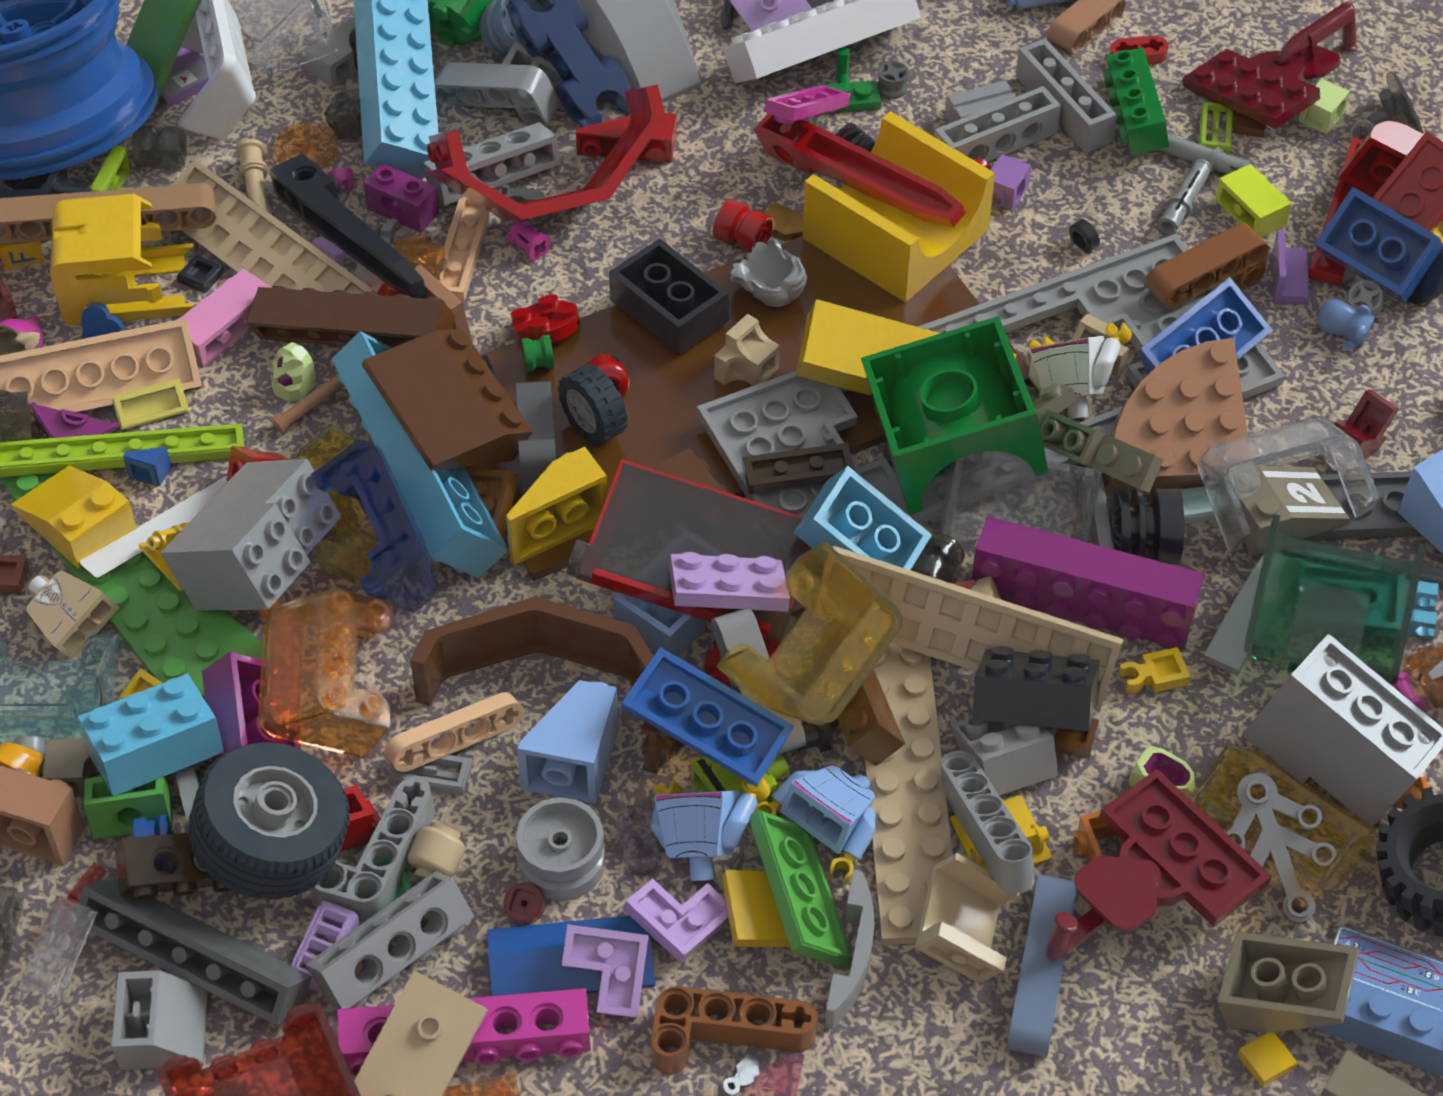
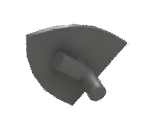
(1392, 108)

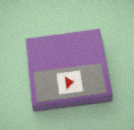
(185, 79)

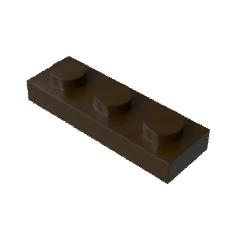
(795, 467)

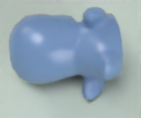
(1343, 320)

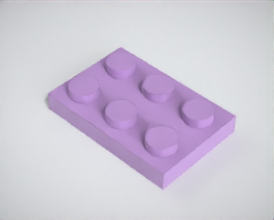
(728, 582)

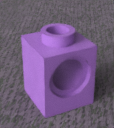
(1009, 182)

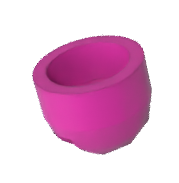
(345, 176)

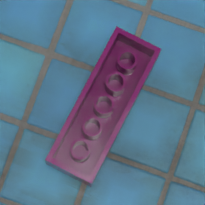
(1089, 583)

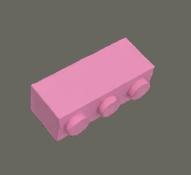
(222, 316)

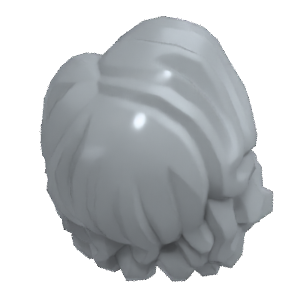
(770, 274)

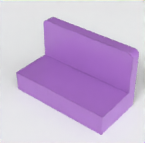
(1289, 272)

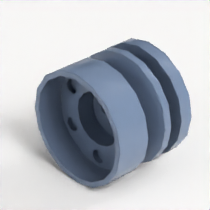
(497, 27)

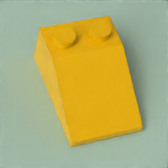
(557, 506)
(76, 513)

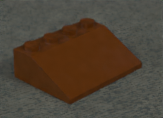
(448, 401)

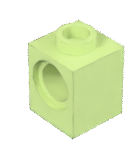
(1328, 109)

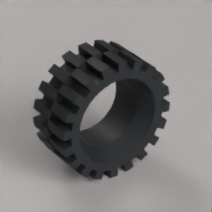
(1399, 846)

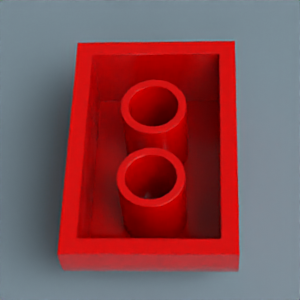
(1379, 155)

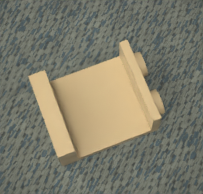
(962, 918)

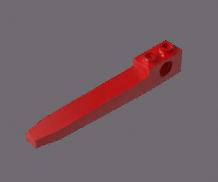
(818, 150)

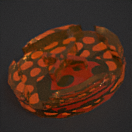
(314, 142)

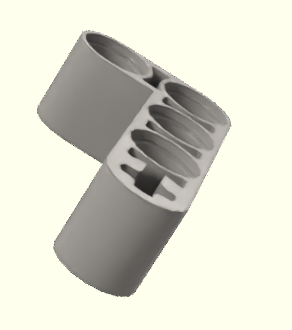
(499, 86)
(742, 628)
(365, 879)

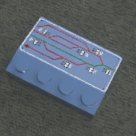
(1393, 1002)

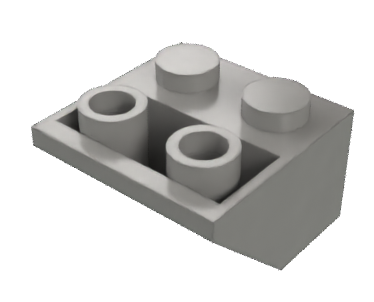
(1008, 752)
(157, 1019)

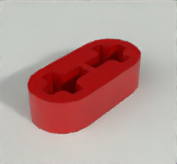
(1149, 43)

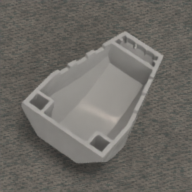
(645, 42)

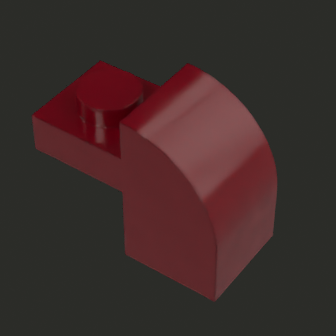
(1369, 422)

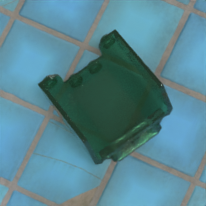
(1334, 591)

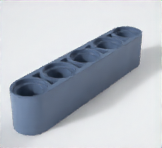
(1040, 976)

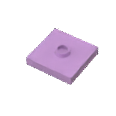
(764, 12)

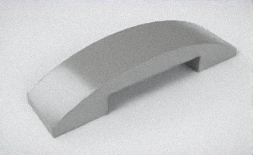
(846, 989)

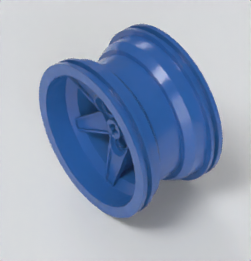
(66, 85)

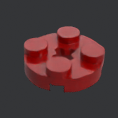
(546, 317)

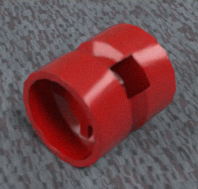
(741, 226)

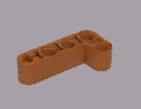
(1232, 254)
(733, 1029)

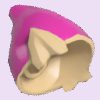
(20, 334)

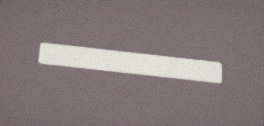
(127, 546)

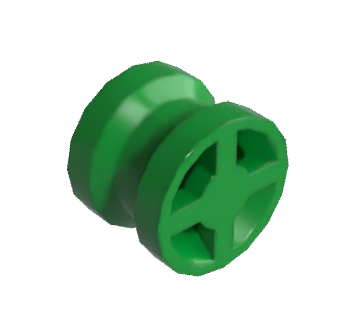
(537, 353)

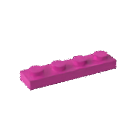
(806, 103)

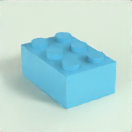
(862, 520)
(150, 734)

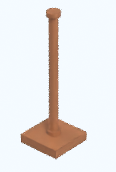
(433, 288)

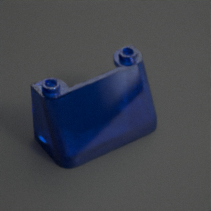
(401, 561)

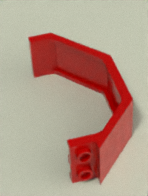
(451, 167)

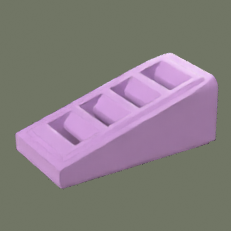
(326, 913)

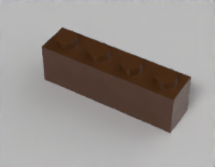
(870, 723)

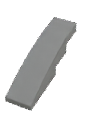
(1227, 645)

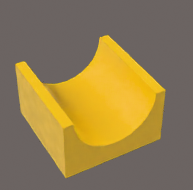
(889, 243)

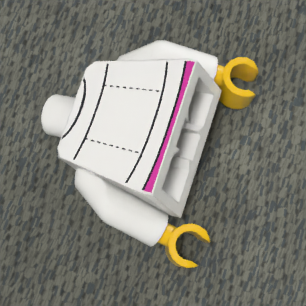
(1077, 364)

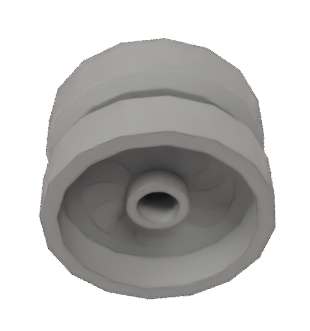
(561, 848)

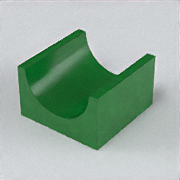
(951, 401)

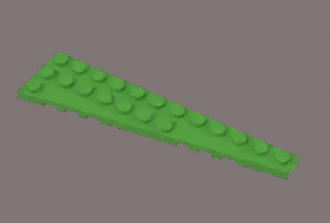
(155, 615)

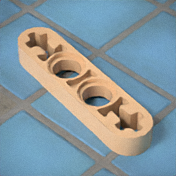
(414, 746)

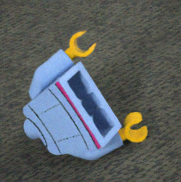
(830, 809)
(703, 822)

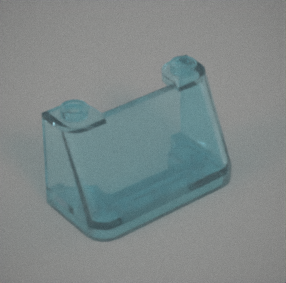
(49, 695)

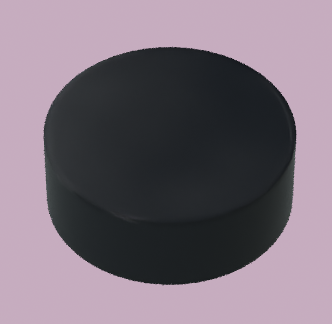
(1084, 235)

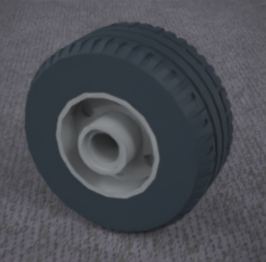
(268, 820)

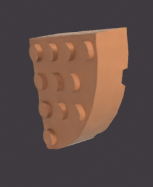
(1183, 410)

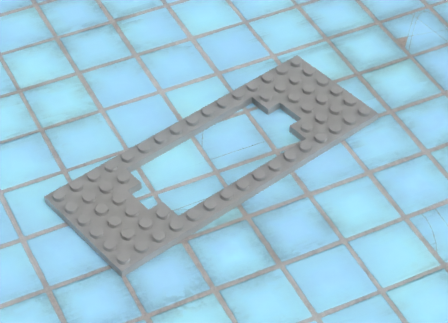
(808, 413)

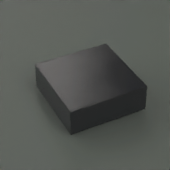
(200, 274)

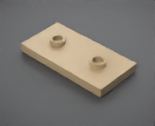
(420, 1041)

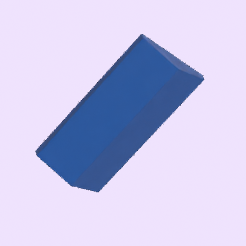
(1217, 316)
(708, 716)
(532, 956)

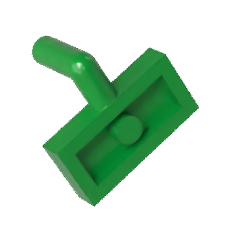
(863, 94)

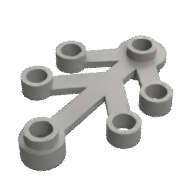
(1276, 838)

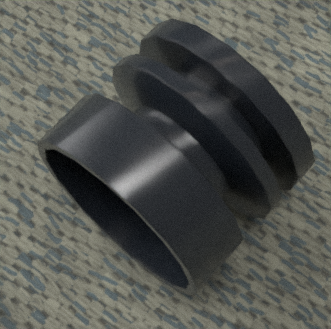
(1150, 526)

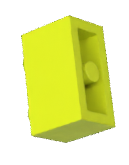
(1253, 200)

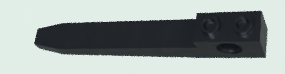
(315, 200)

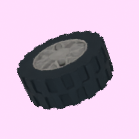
(592, 404)

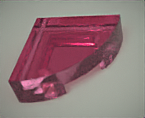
(782, 1075)

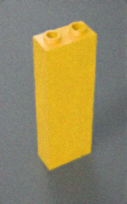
(841, 336)

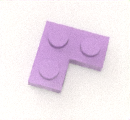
(674, 925)
(618, 957)

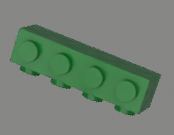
(1135, 101)

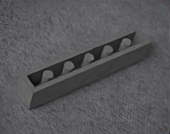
(196, 951)

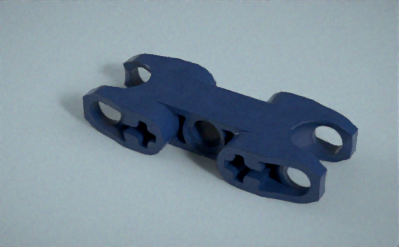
(583, 75)

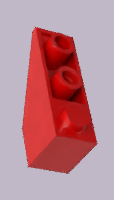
(601, 137)

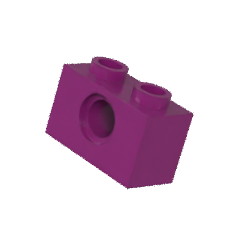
(401, 197)

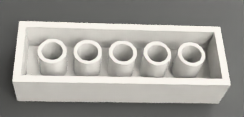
(813, 34)

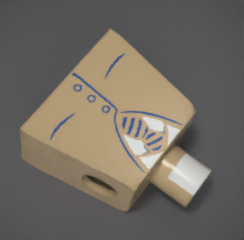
(68, 610)

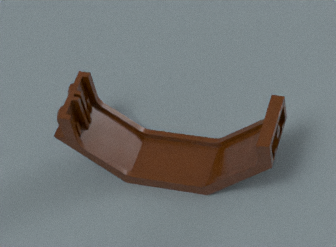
(537, 627)

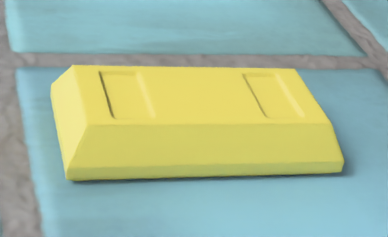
(150, 403)

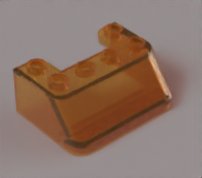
(311, 672)

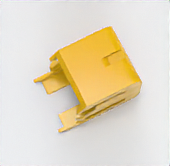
(100, 253)

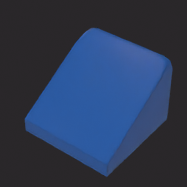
(148, 465)

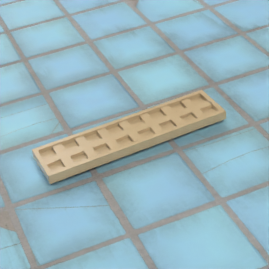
(261, 244)
(963, 623)

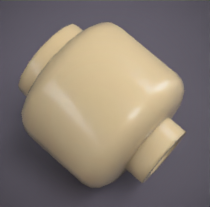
(436, 850)

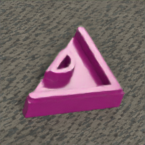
(68, 423)

